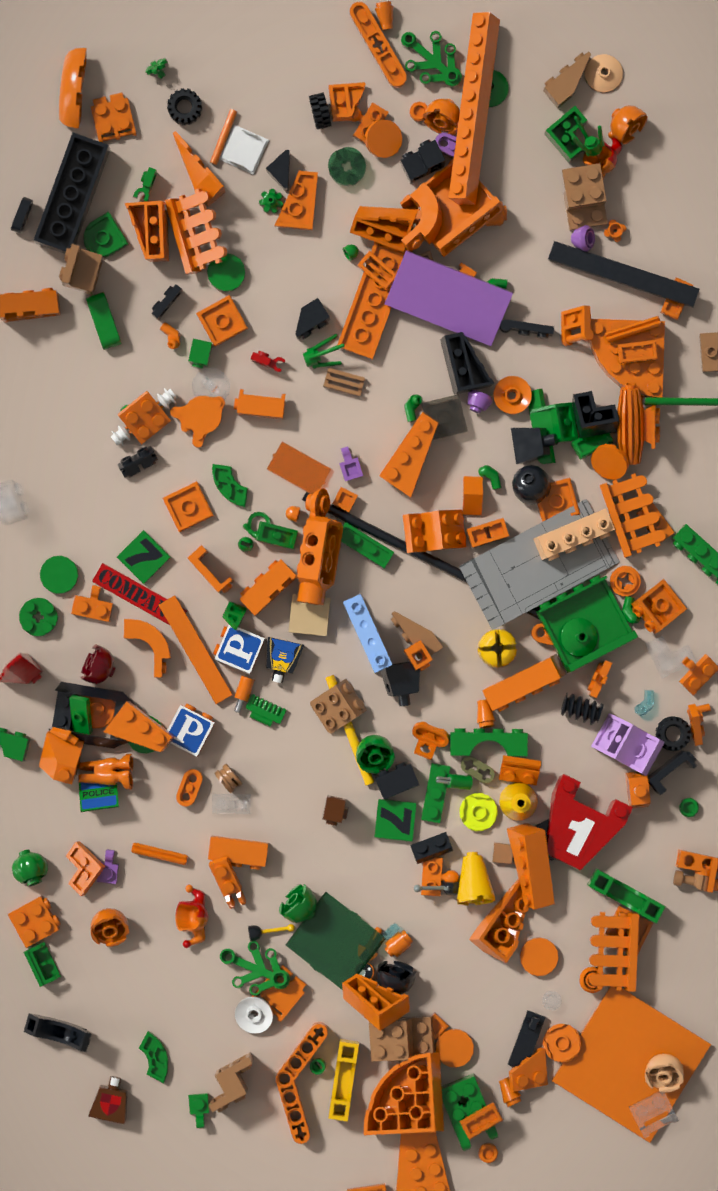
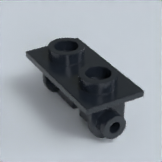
(143, 457)

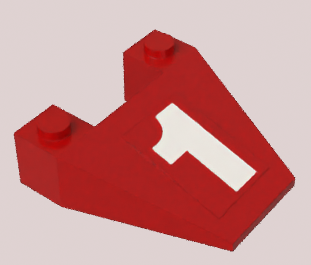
(577, 830)

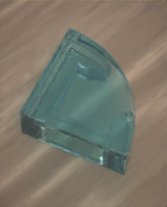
(394, 927)

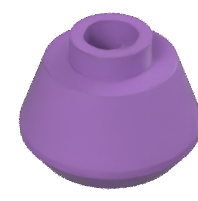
(583, 238)
(478, 401)

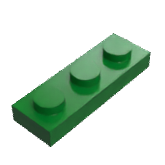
(366, 545)
(435, 794)

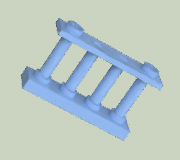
(367, 633)

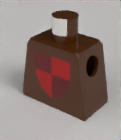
(110, 1102)

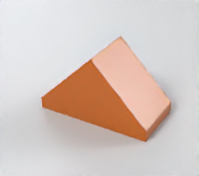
(472, 495)

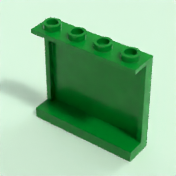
(594, 604)

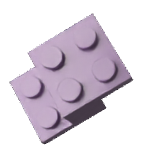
(627, 744)

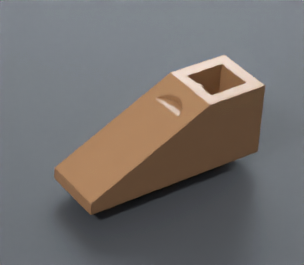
(563, 87)
(414, 632)

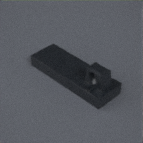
(526, 1038)

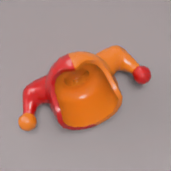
(607, 157)
(192, 916)

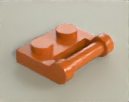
(574, 319)

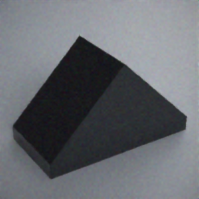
(280, 170)

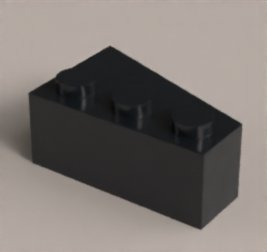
(463, 365)

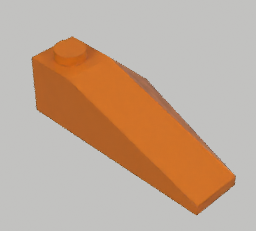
(501, 927)

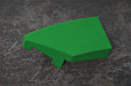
(234, 614)

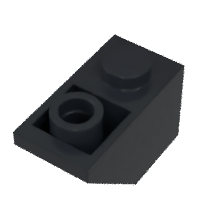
(311, 317)

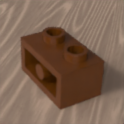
(335, 810)

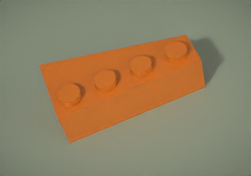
(524, 682)

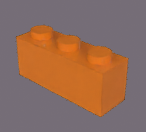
(239, 851)

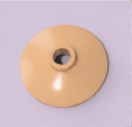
(601, 82)

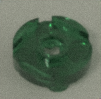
(341, 157)

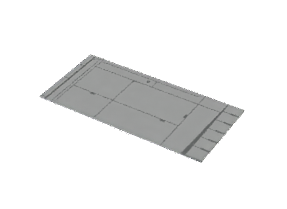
(516, 579)

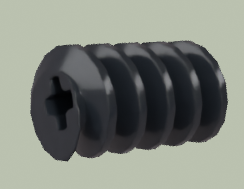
(581, 709)

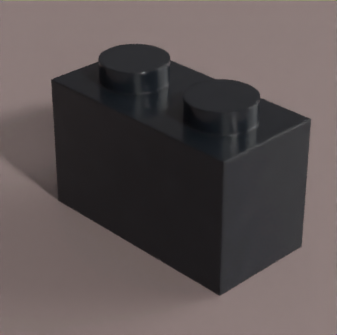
(396, 781)

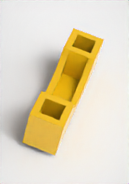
(343, 1080)

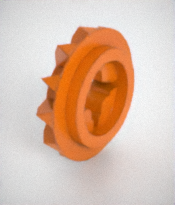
(633, 577)

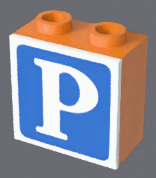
(239, 648)
(190, 729)

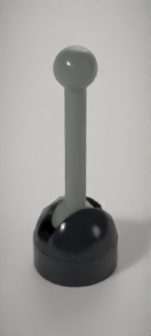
(449, 888)

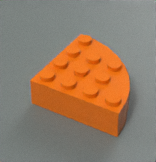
(646, 374)
(407, 1098)

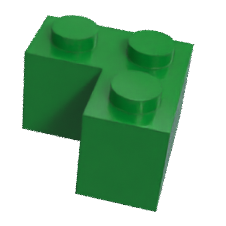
(562, 132)

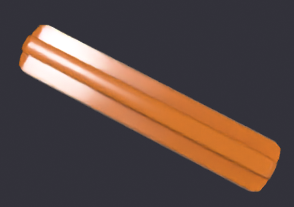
(632, 329)
(158, 853)

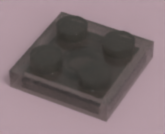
(449, 415)

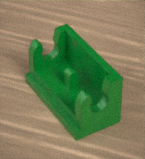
(42, 964)

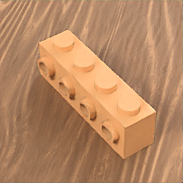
(573, 534)

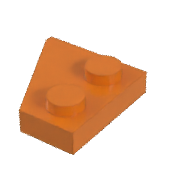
(344, 100)
(530, 1073)

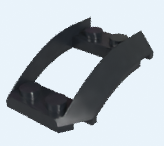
(62, 712)

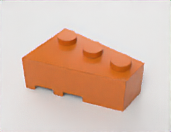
(29, 305)
(139, 728)

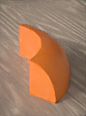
(71, 85)

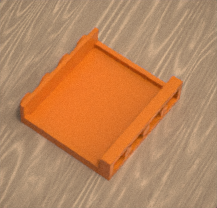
(458, 220)

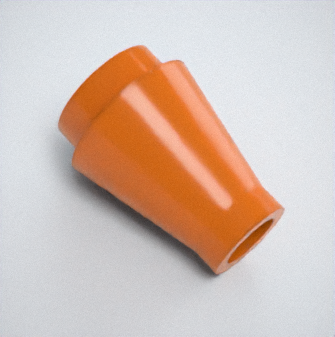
(385, 14)
(485, 715)
(509, 1097)

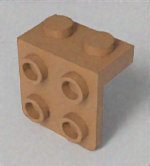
(338, 706)

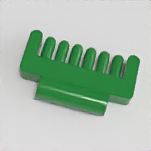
(262, 715)

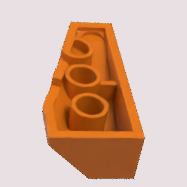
(201, 177)

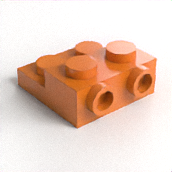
(658, 607)
(34, 921)

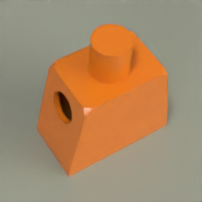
(637, 790)

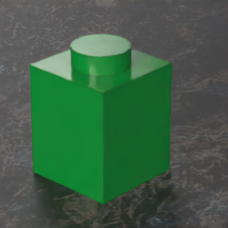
(200, 353)

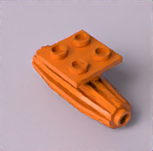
(636, 423)

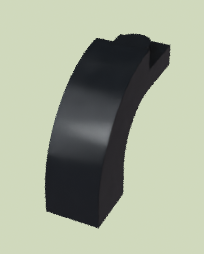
(58, 1030)

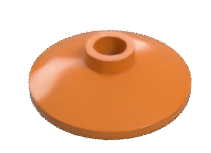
(519, 387)

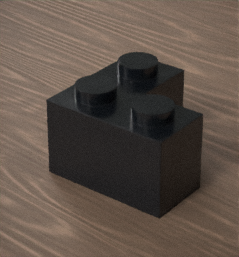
(423, 162)
(593, 420)

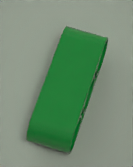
(103, 320)

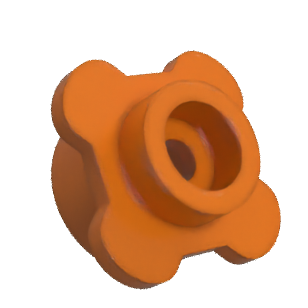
(615, 235)

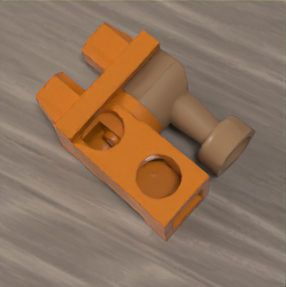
(704, 867)

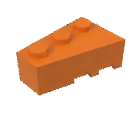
(384, 225)
(151, 227)
(267, 587)
(375, 1002)

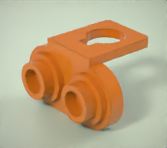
(429, 736)

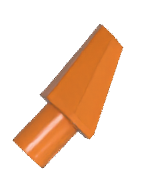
(64, 734)

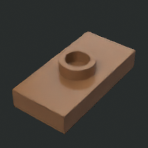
(709, 351)

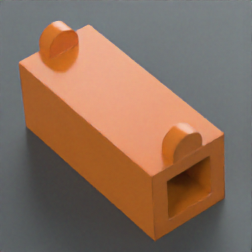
(260, 406)

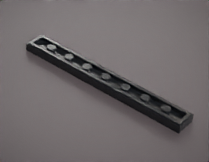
(623, 274)

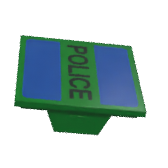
(97, 796)

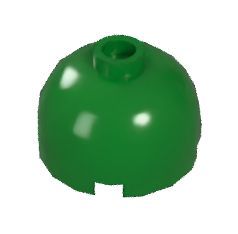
(375, 754)
(300, 904)

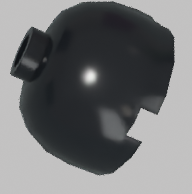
(531, 484)
(396, 976)

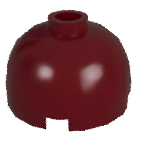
(98, 665)

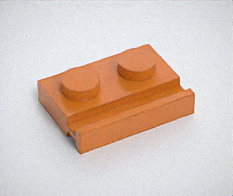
(519, 770)

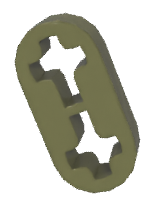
(480, 765)

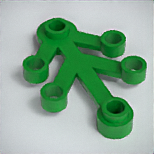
(433, 61)
(258, 969)

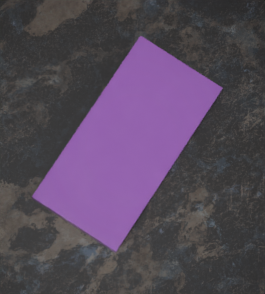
(448, 298)

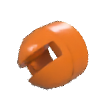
(292, 513)

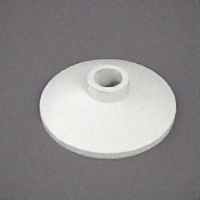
(250, 1022)

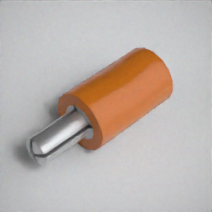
(243, 692)

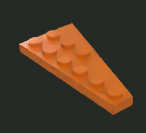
(420, 1163)

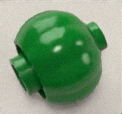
(29, 868)

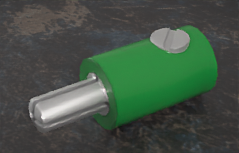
(456, 781)

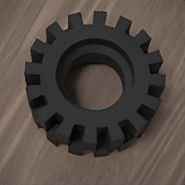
(184, 95)
(320, 110)
(683, 727)

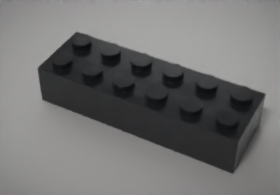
(72, 193)

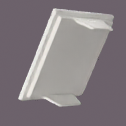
(243, 149)

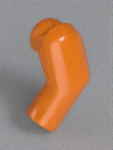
(173, 335)

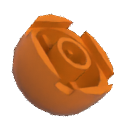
(442, 115)
(627, 122)
(109, 927)

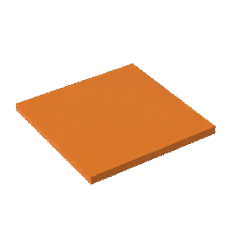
(615, 1054)

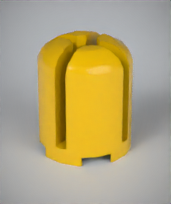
(505, 640)

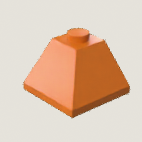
(60, 758)

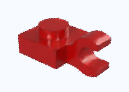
(262, 359)

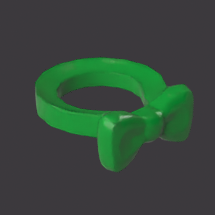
(247, 527)

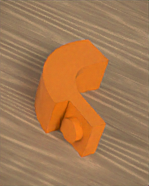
(430, 220)
(142, 630)

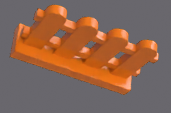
(185, 234)
(624, 507)
(629, 942)

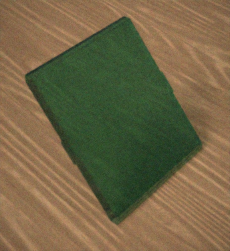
(335, 941)

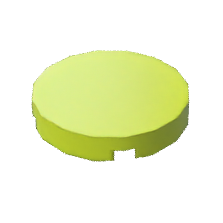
(478, 812)

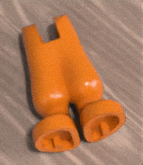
(106, 773)

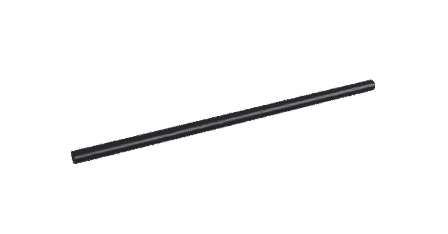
(400, 544)

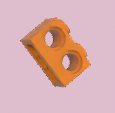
(487, 533)

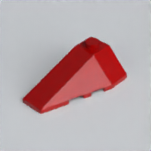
(21, 670)

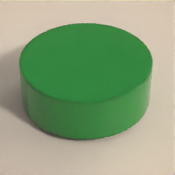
(688, 807)

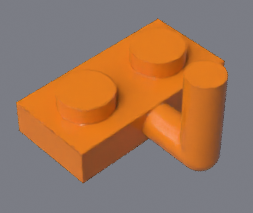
(695, 716)

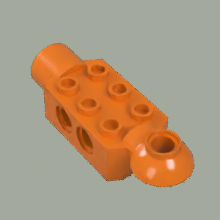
(319, 550)

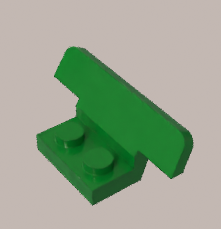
(556, 418)

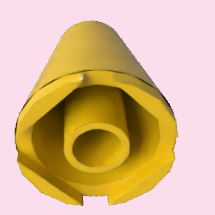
(510, 797)
(474, 882)

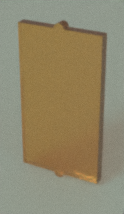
(298, 468)

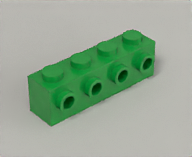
(698, 550)

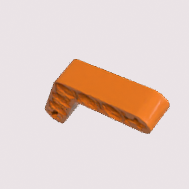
(293, 1072)

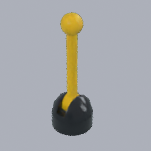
(256, 932)

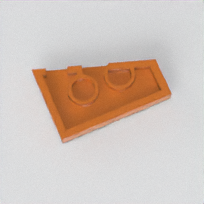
(300, 203)

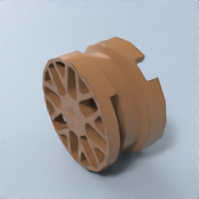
(228, 778)

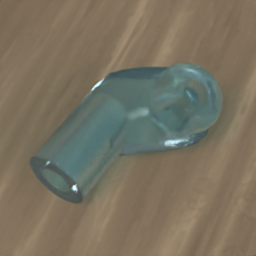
(647, 704)

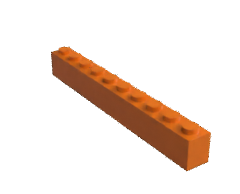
(474, 108)

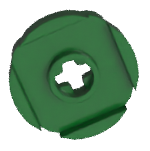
(30, 609)

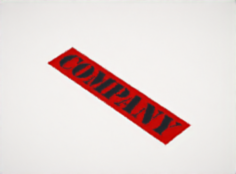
(130, 591)

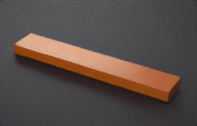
(195, 649)

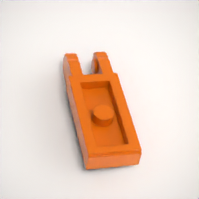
(227, 881)

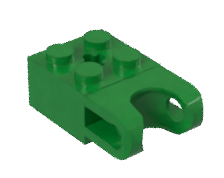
(457, 1111)

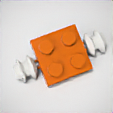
(144, 417)

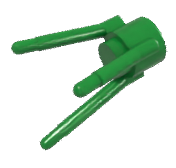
(592, 145)
(313, 357)

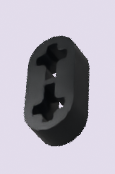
(22, 215)

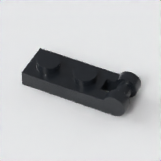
(525, 328)

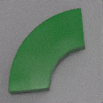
(228, 486)
(156, 1057)

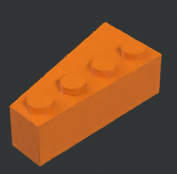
(408, 460)
(532, 864)

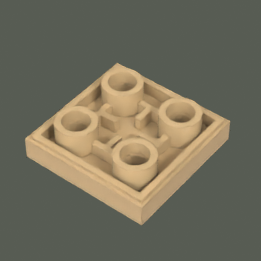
(309, 618)

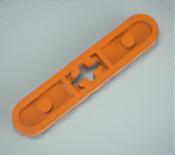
(368, 28)

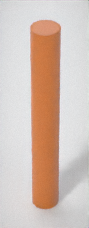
(223, 137)

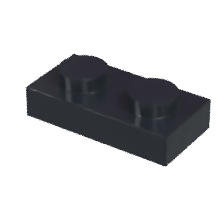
(171, 295)
(431, 848)

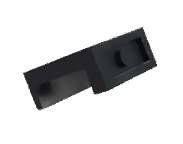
(655, 778)

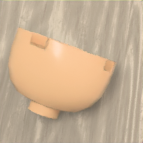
(664, 1072)

